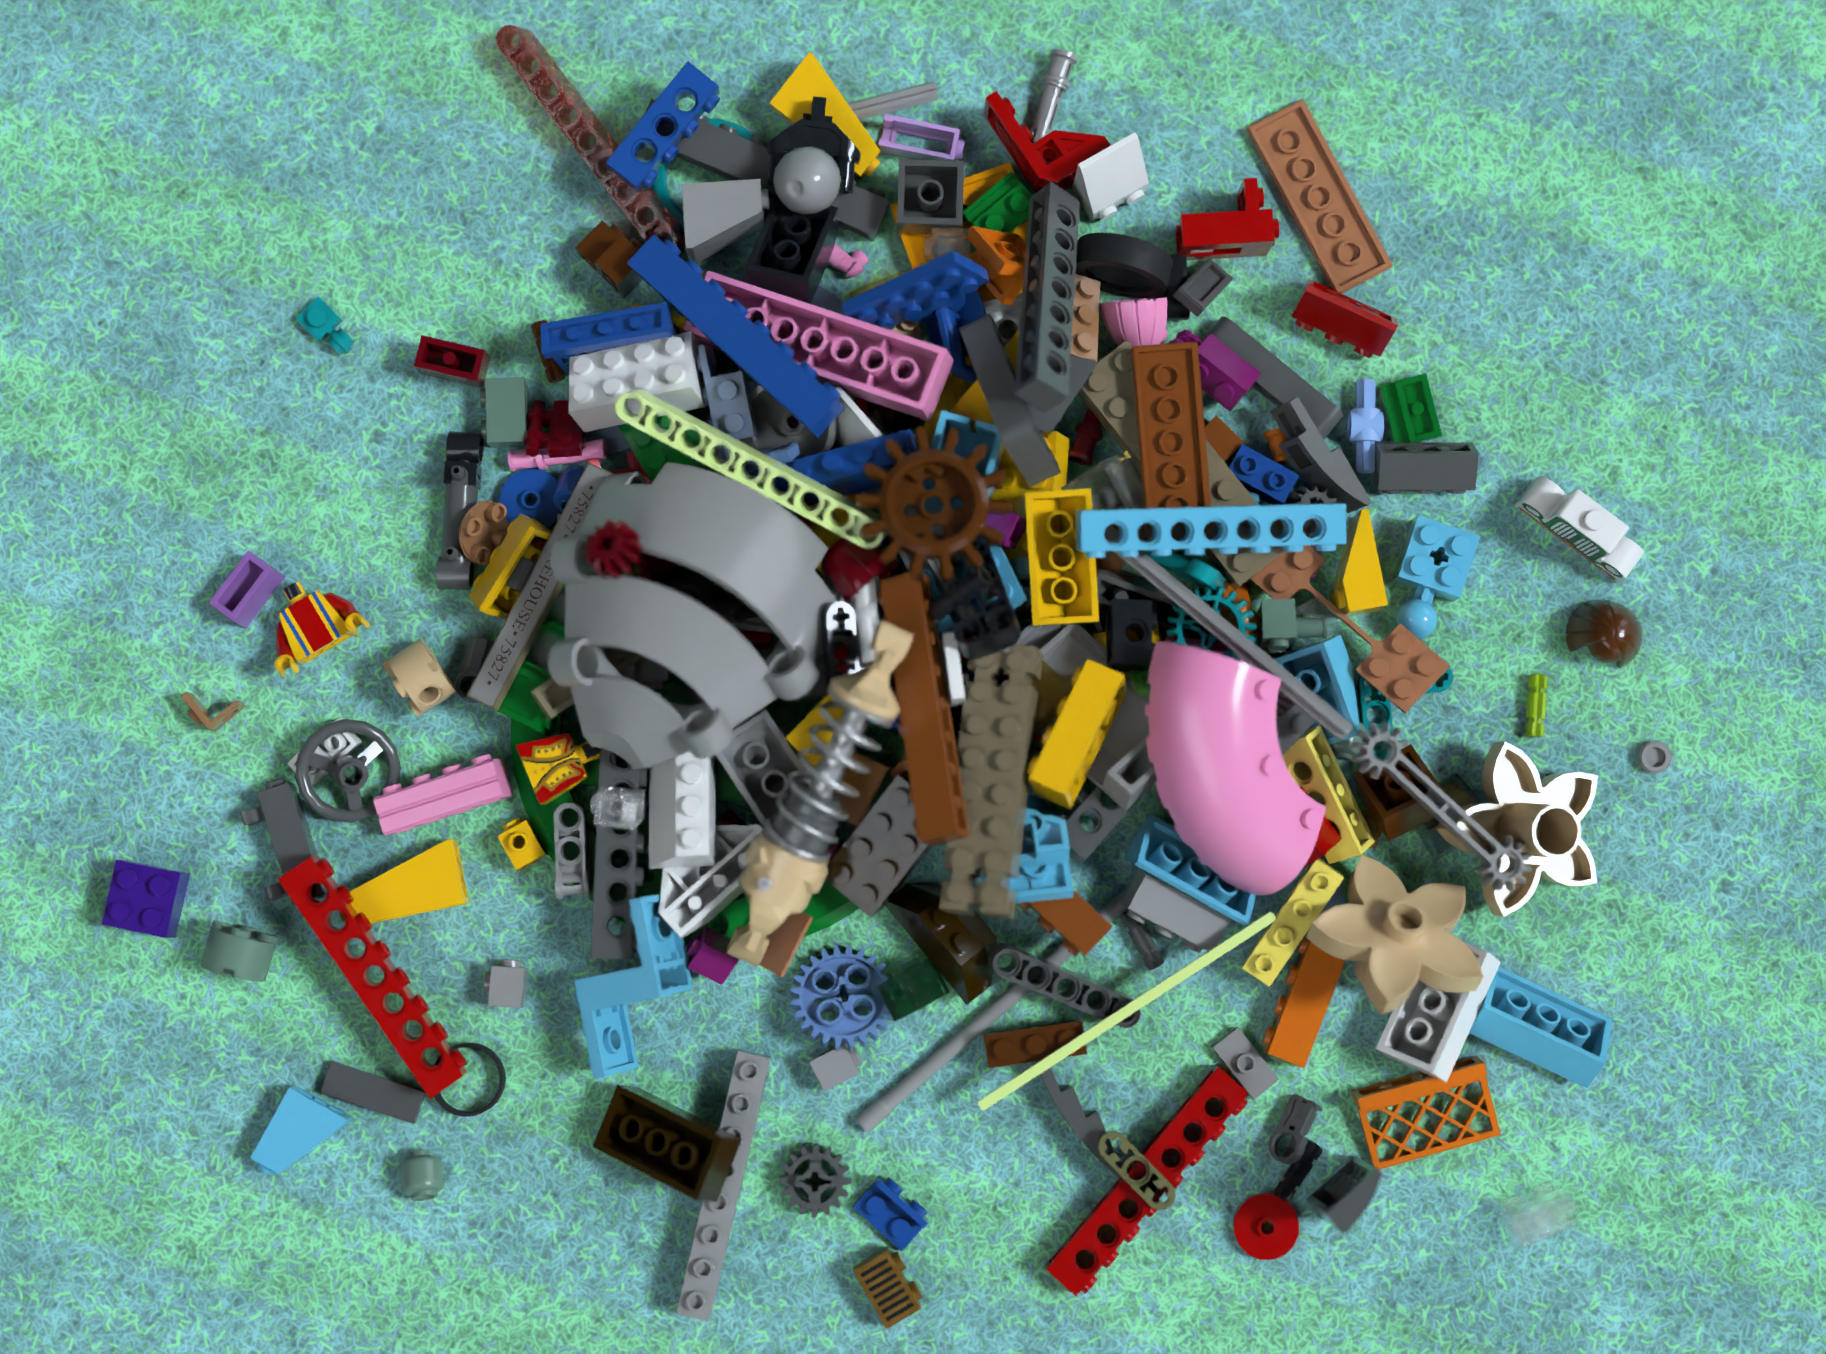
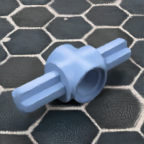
(1365, 426)

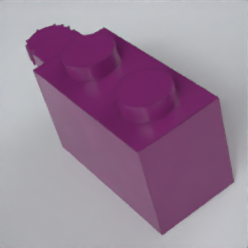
(1222, 371)

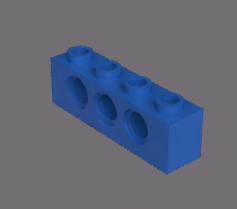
(687, 83)

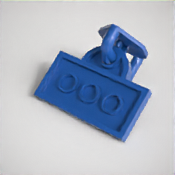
(933, 293)

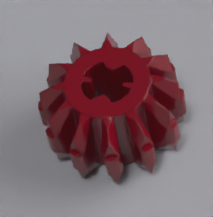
(613, 549)

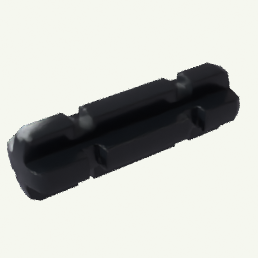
(1298, 1171)

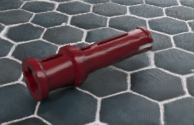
(1085, 441)

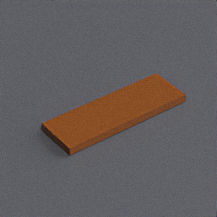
(1171, 429)

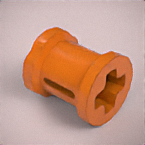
(1275, 438)

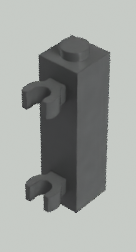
(287, 829)

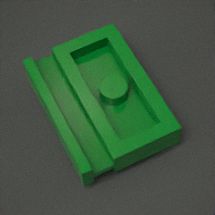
(1001, 207)
(1411, 410)

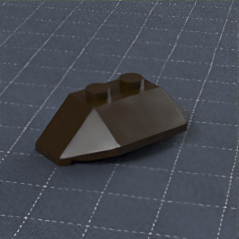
(952, 942)

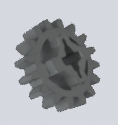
(815, 1165)

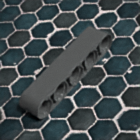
(1277, 380)
(1051, 975)

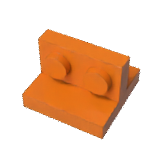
(1003, 258)

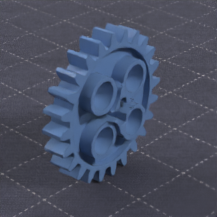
(838, 970)

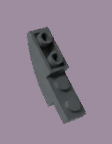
(1314, 460)

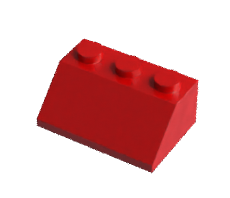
(1344, 319)

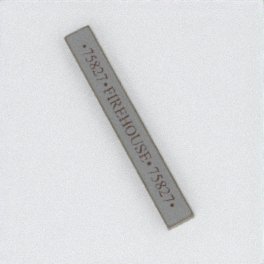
(533, 601)

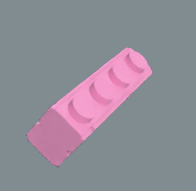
(442, 796)

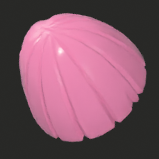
(1136, 321)

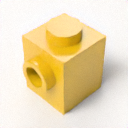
(521, 844)

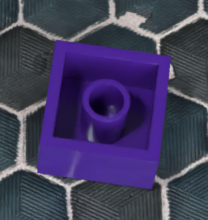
(145, 898)

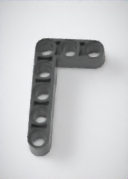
(1008, 410)

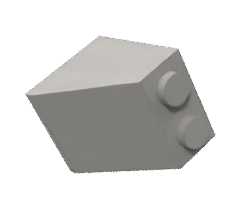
(722, 214)

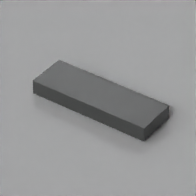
(373, 1092)

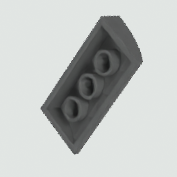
(1346, 1194)

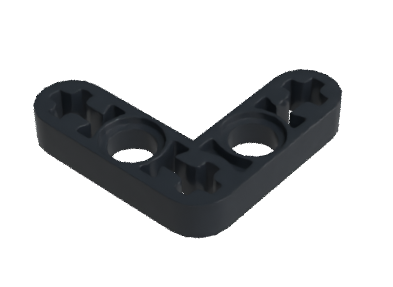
(848, 625)

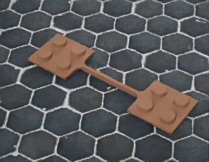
(1398, 665)
(788, 936)

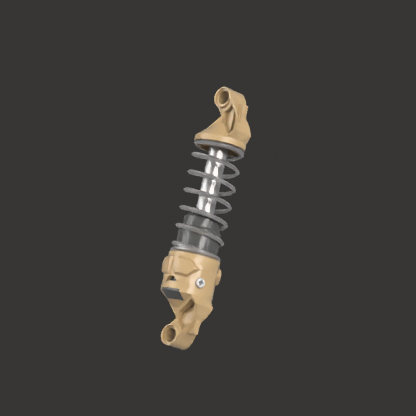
(791, 851)

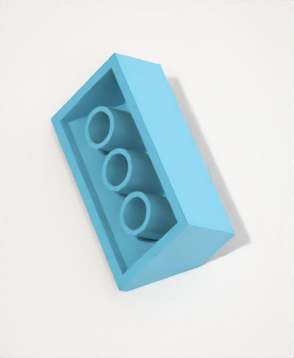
(1543, 1028)

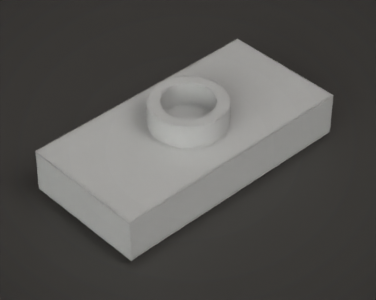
(1245, 1063)

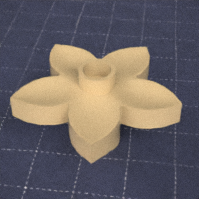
(1537, 813)
(1398, 936)

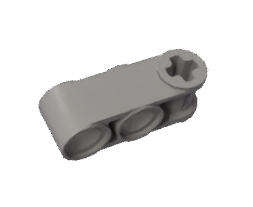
(566, 869)

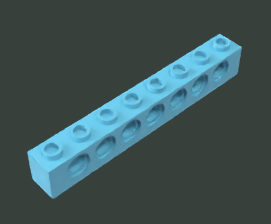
(1328, 517)

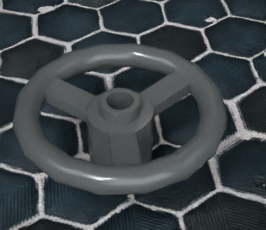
(352, 783)

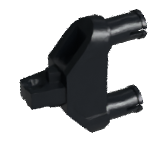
(819, 132)

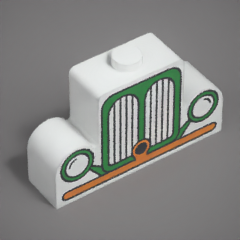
(1581, 526)

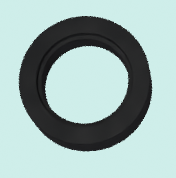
(1124, 264)

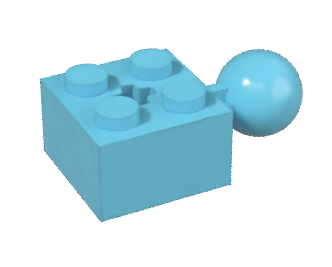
(1419, 572)

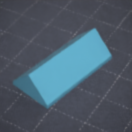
(1164, 854)

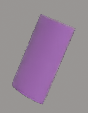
(247, 589)

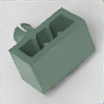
(1282, 627)

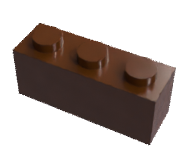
(1030, 1043)

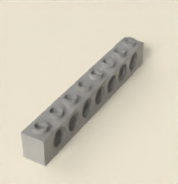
(717, 1217)

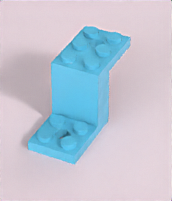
(605, 996)

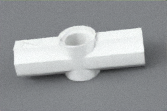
(867, 617)

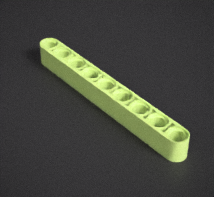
(735, 466)

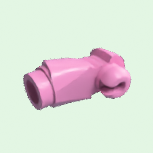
(847, 264)

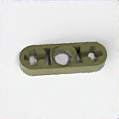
(1147, 1194)

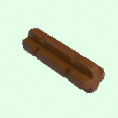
(553, 371)

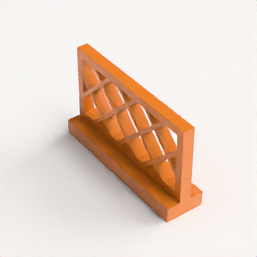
(1418, 1085)

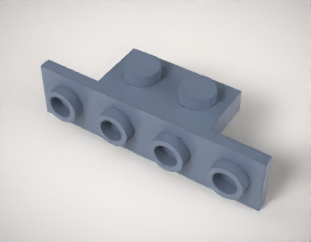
(727, 399)

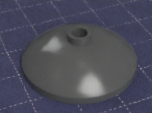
(775, 428)

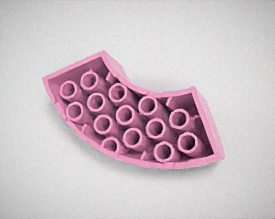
(1225, 768)

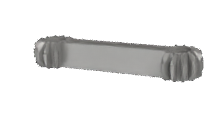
(1442, 807)

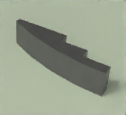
(1088, 1126)

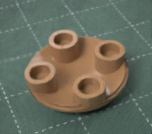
(483, 531)

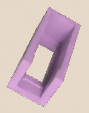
(921, 129)

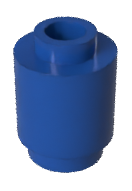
(566, 485)

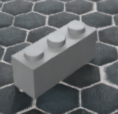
(1174, 912)

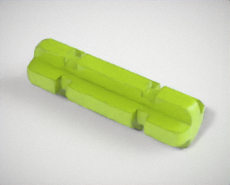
(1536, 705)

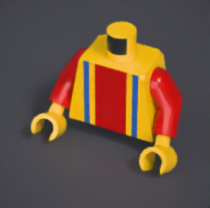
(312, 626)

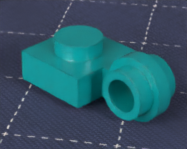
(321, 322)

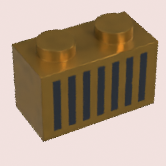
(887, 1287)

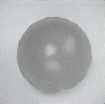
(807, 180)

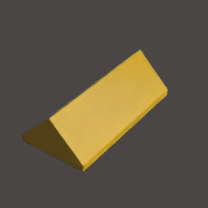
(1060, 576)

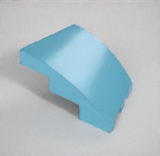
(1044, 860)

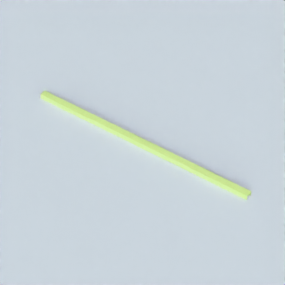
(1126, 1010)

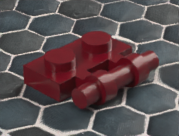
(565, 434)

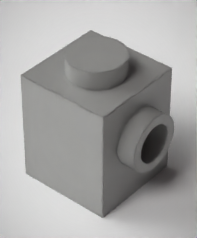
(506, 984)

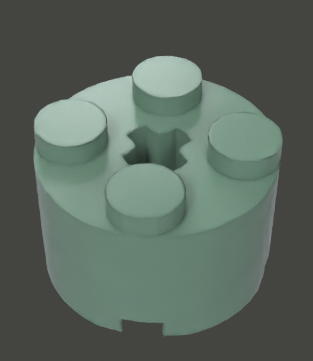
(238, 951)

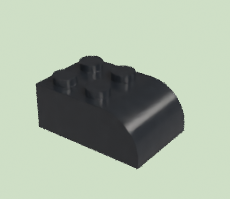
(793, 251)

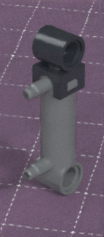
(462, 484)

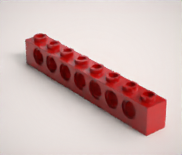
(298, 885)
(1082, 1278)

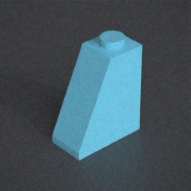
(296, 1130)

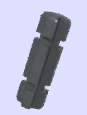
(1142, 941)

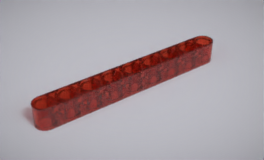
(580, 131)

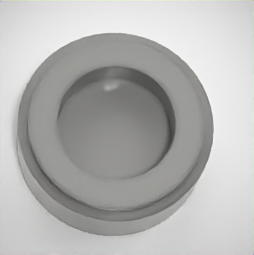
(1654, 757)

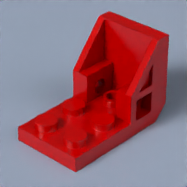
(1049, 158)

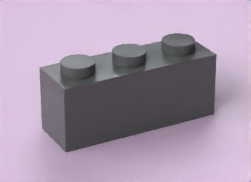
(1425, 467)

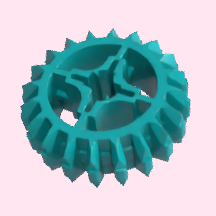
(1218, 602)

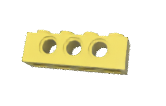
(1326, 779)
(1292, 921)

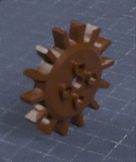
(953, 479)

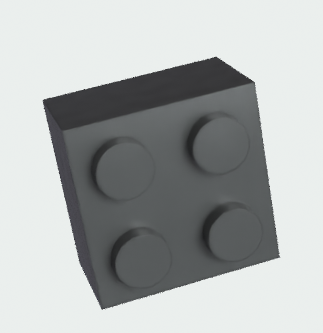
(929, 195)

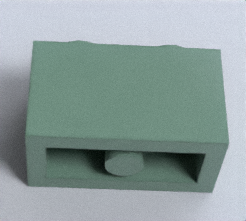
(506, 411)

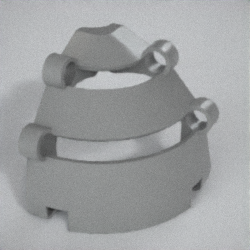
(734, 540)

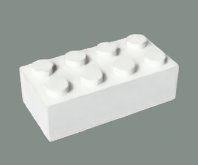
(656, 366)
(1435, 1023)

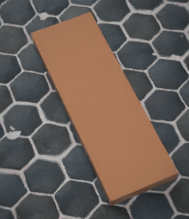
(1319, 197)

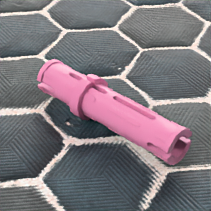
(520, 460)

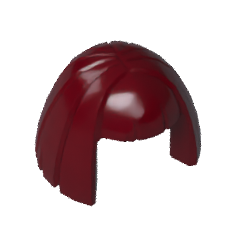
(854, 566)

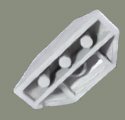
(699, 893)

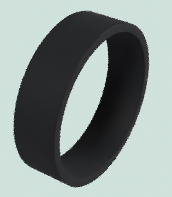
(502, 1077)

